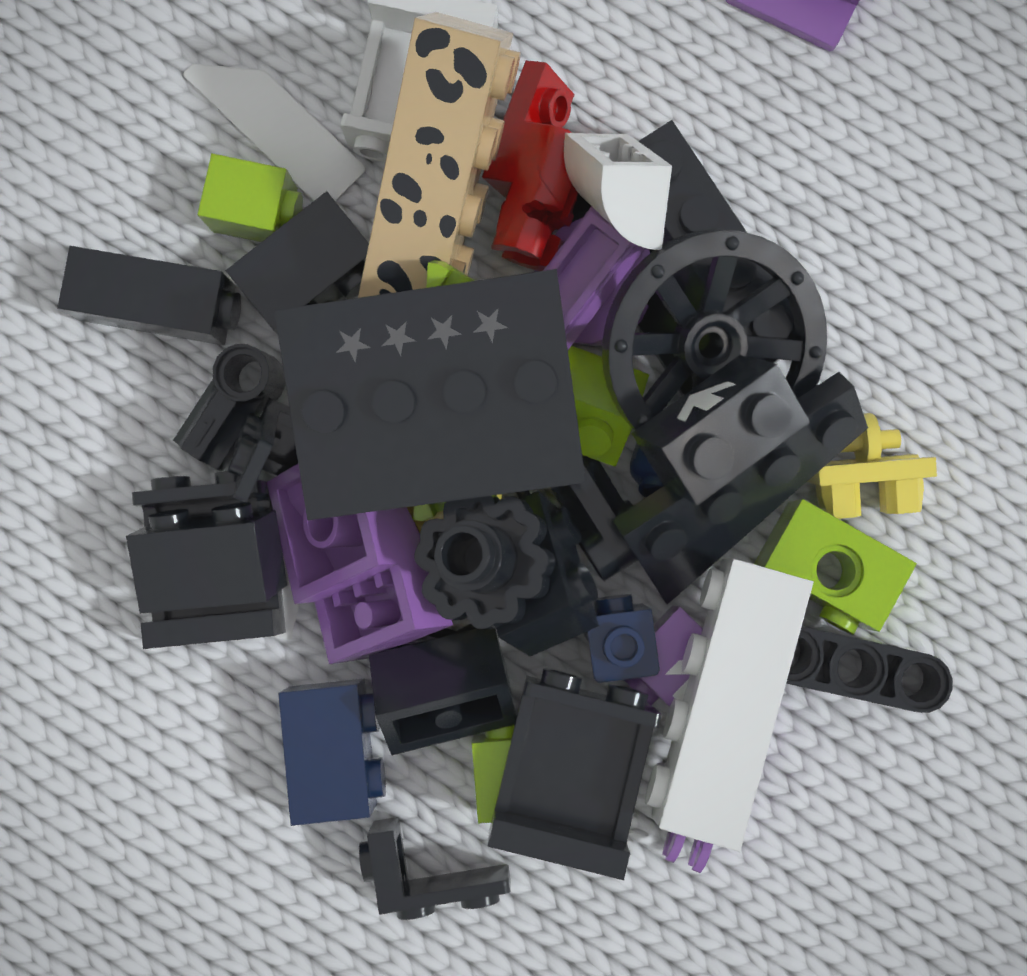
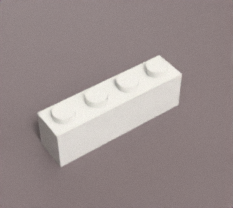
(729, 702)

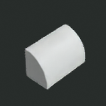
(621, 183)

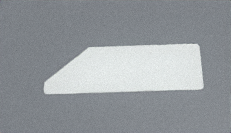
(279, 127)

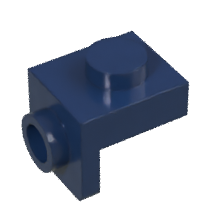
(623, 641)

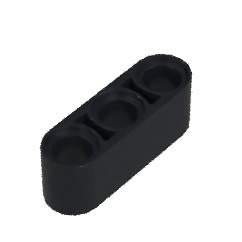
(880, 672)

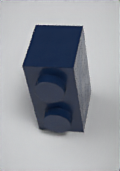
(330, 752)

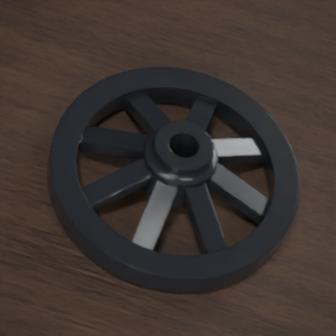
(725, 329)

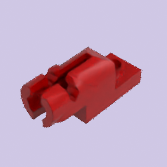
(533, 169)

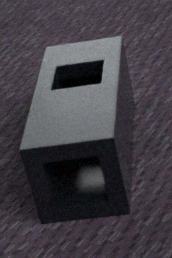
(149, 295)

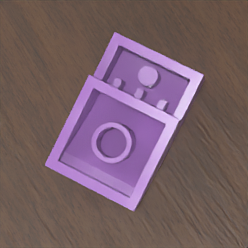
(355, 572)

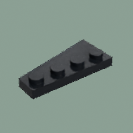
(683, 540)

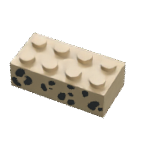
(437, 151)

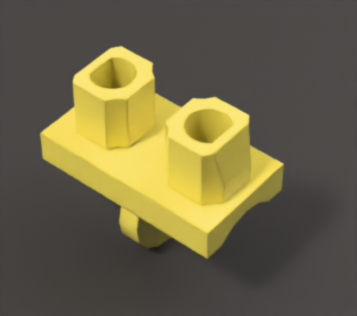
(897, 475)

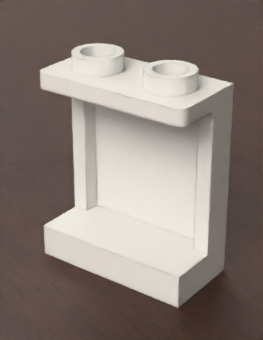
(383, 65)

